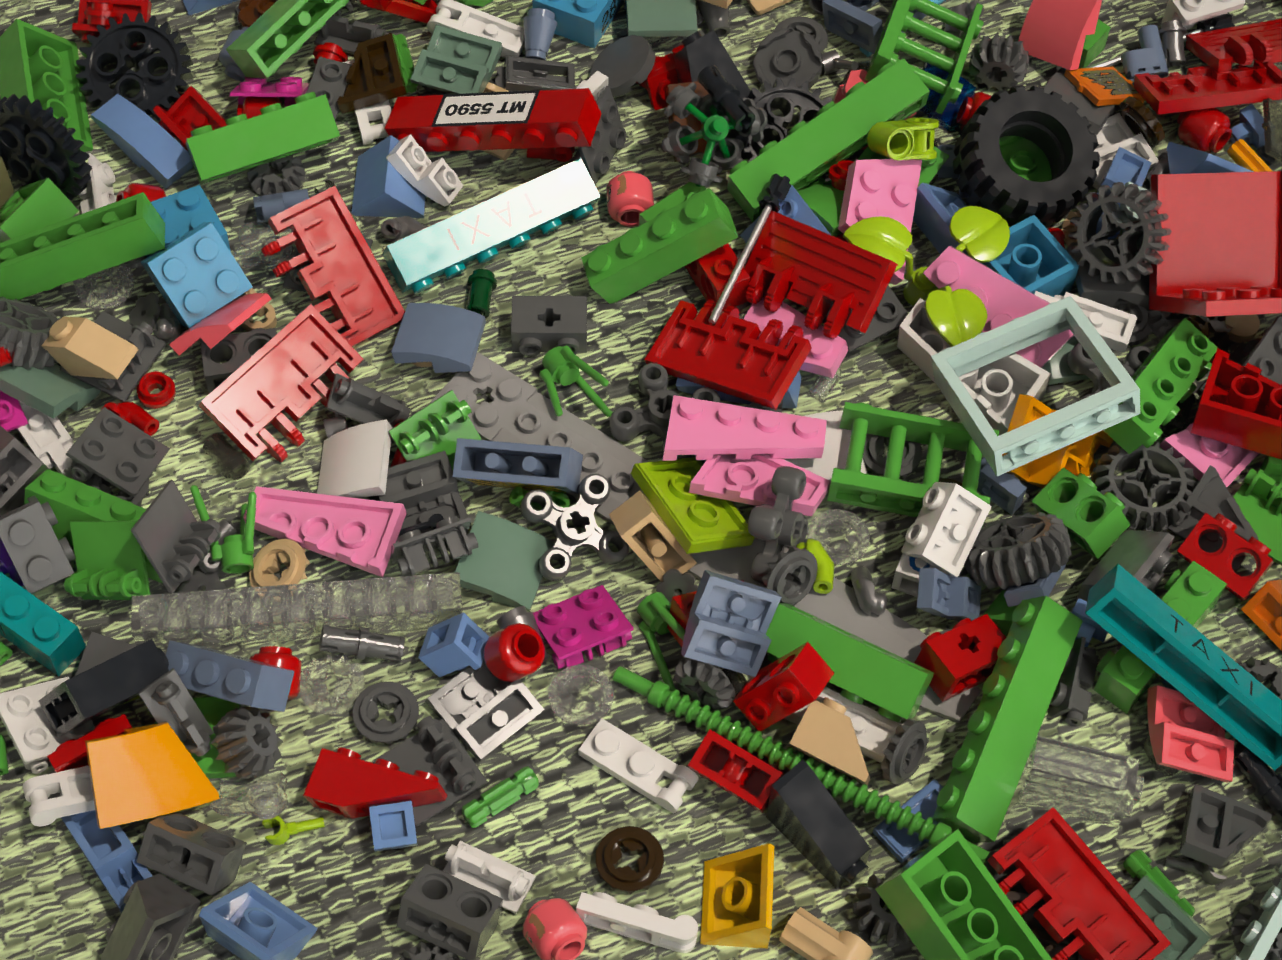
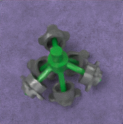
(714, 129)

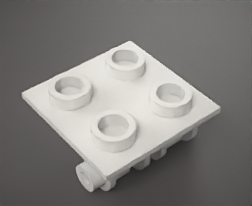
(30, 727)

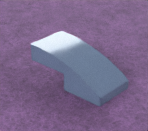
(948, 595)

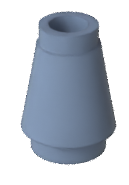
(538, 32)

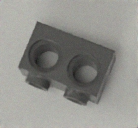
(235, 350)
(191, 852)
(449, 912)

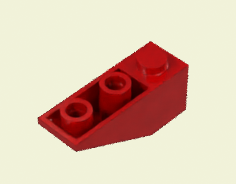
(351, 785)

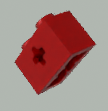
(961, 656)
(735, 770)

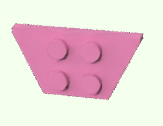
(882, 190)

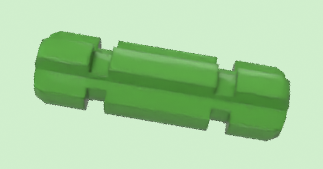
(406, 62)
(500, 797)
(1139, 865)

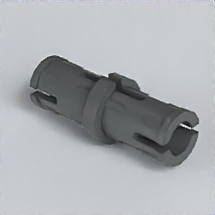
(361, 643)

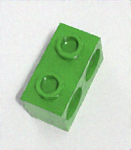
(1079, 505)

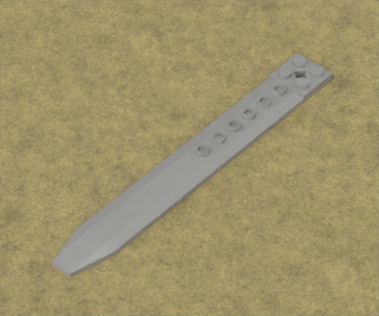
(528, 417)

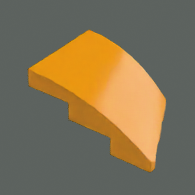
(1074, 457)
(144, 775)

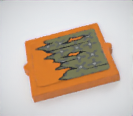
(1102, 85)

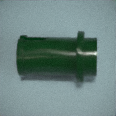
(481, 287)

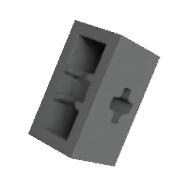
(548, 322)

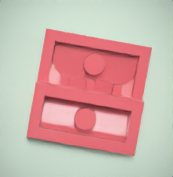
(1058, 30)
(221, 322)
(1187, 736)

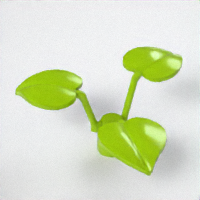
(953, 314)

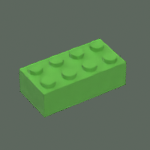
(957, 907)

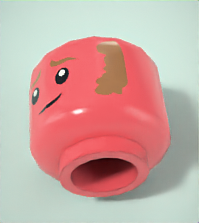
(628, 196)
(555, 930)

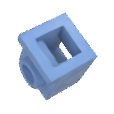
(453, 645)

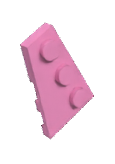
(825, 353)
(750, 482)

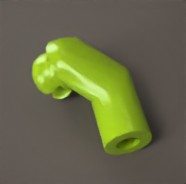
(825, 573)

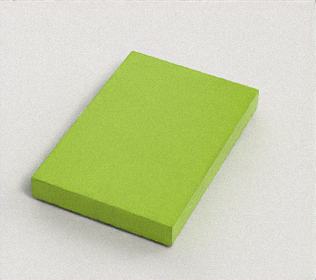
(694, 519)

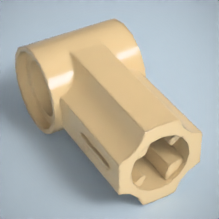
(819, 941)

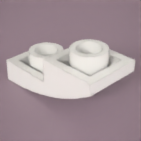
(430, 178)

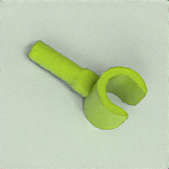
(290, 828)

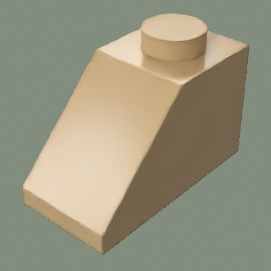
(88, 348)
(650, 537)
(831, 739)

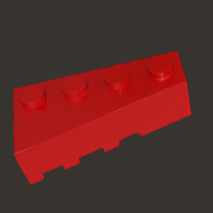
(1240, 407)

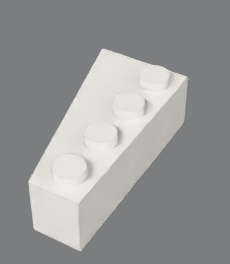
(992, 387)

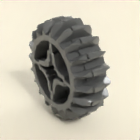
(1124, 247)
(24, 331)
(1160, 477)
(1018, 550)

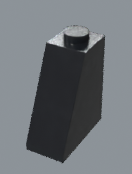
(705, 51)
(103, 687)
(817, 826)

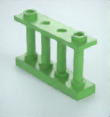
(894, 41)
(890, 492)

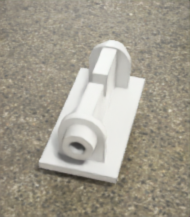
(99, 187)
(489, 874)

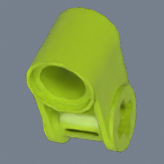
(910, 139)

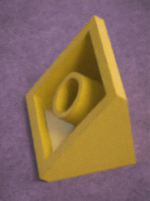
(738, 898)

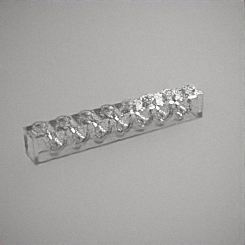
(296, 610)

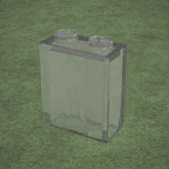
(1080, 782)

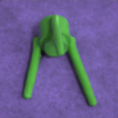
(563, 368)
(238, 549)
(656, 617)

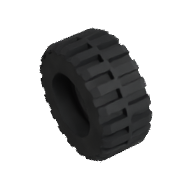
(1048, 124)

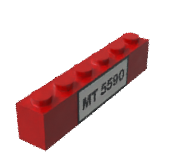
(497, 120)

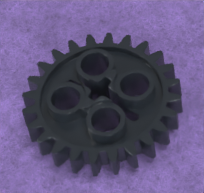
(114, 47)
(785, 99)
(41, 147)

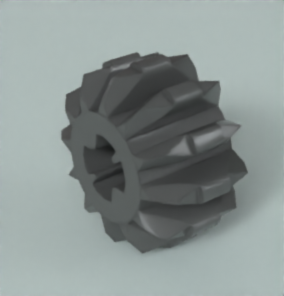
(998, 62)
(247, 742)
(874, 915)

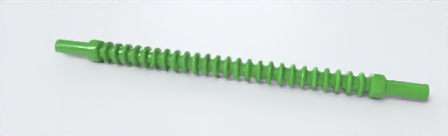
(659, 695)

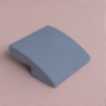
(439, 335)
(730, 623)

